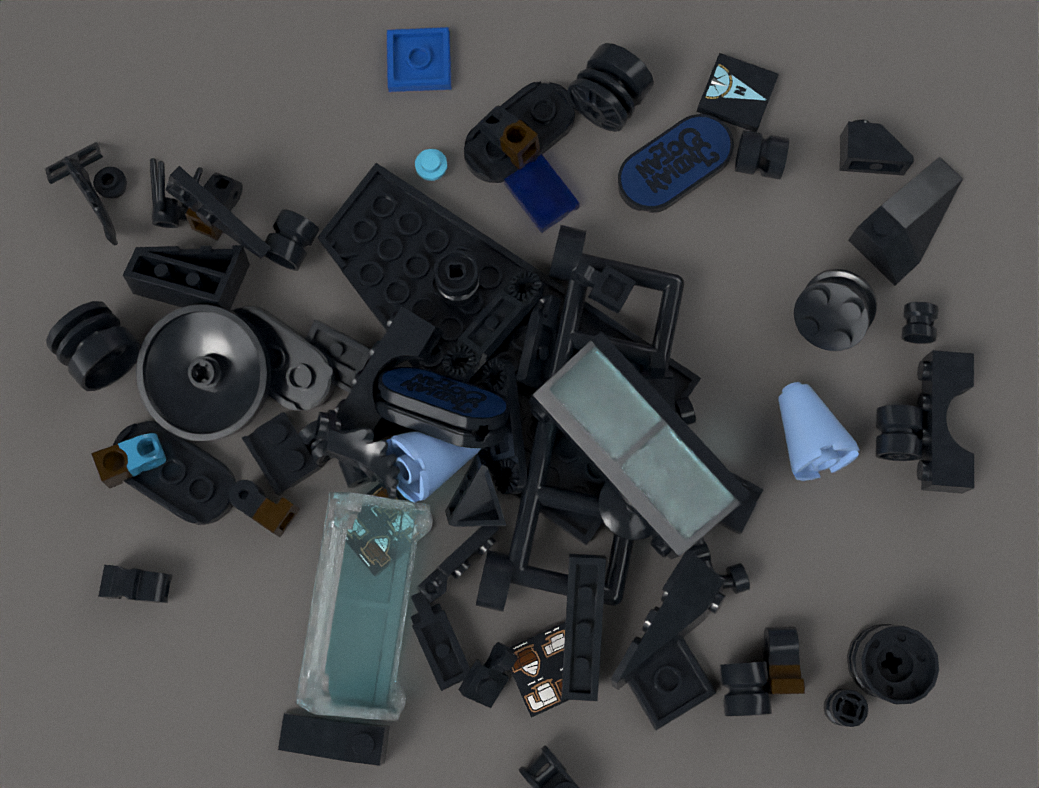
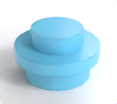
(431, 164)

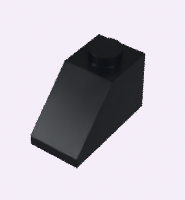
(872, 149)

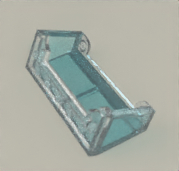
(360, 606)

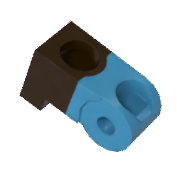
(128, 459)

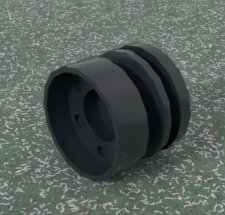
(610, 87)
(93, 345)
(909, 675)

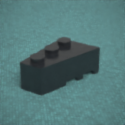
(187, 275)

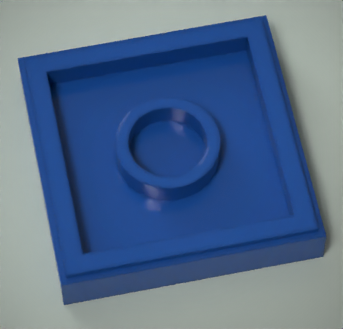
(418, 59)

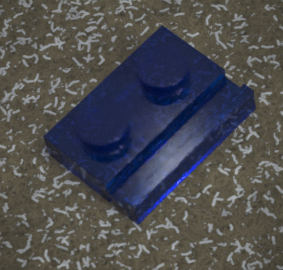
(541, 193)

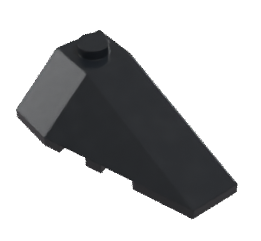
(905, 224)
(687, 601)

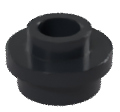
(114, 189)

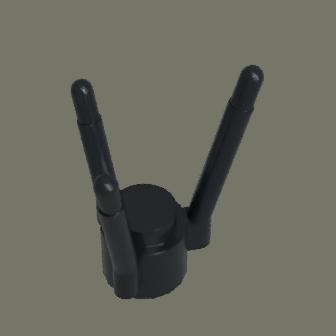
(165, 209)

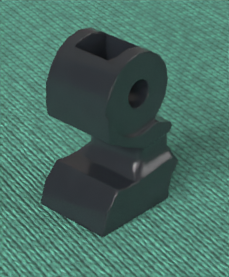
(134, 584)

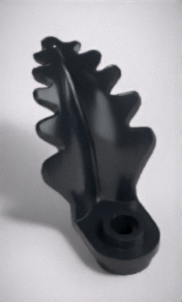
(358, 451)

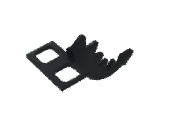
(81, 178)

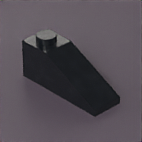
(334, 739)

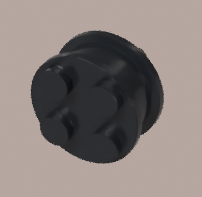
(835, 310)

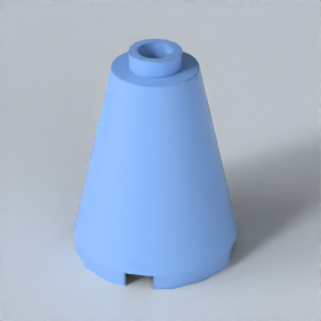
(813, 434)
(425, 463)

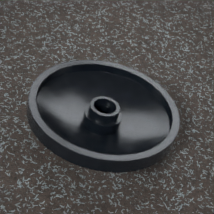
(203, 372)

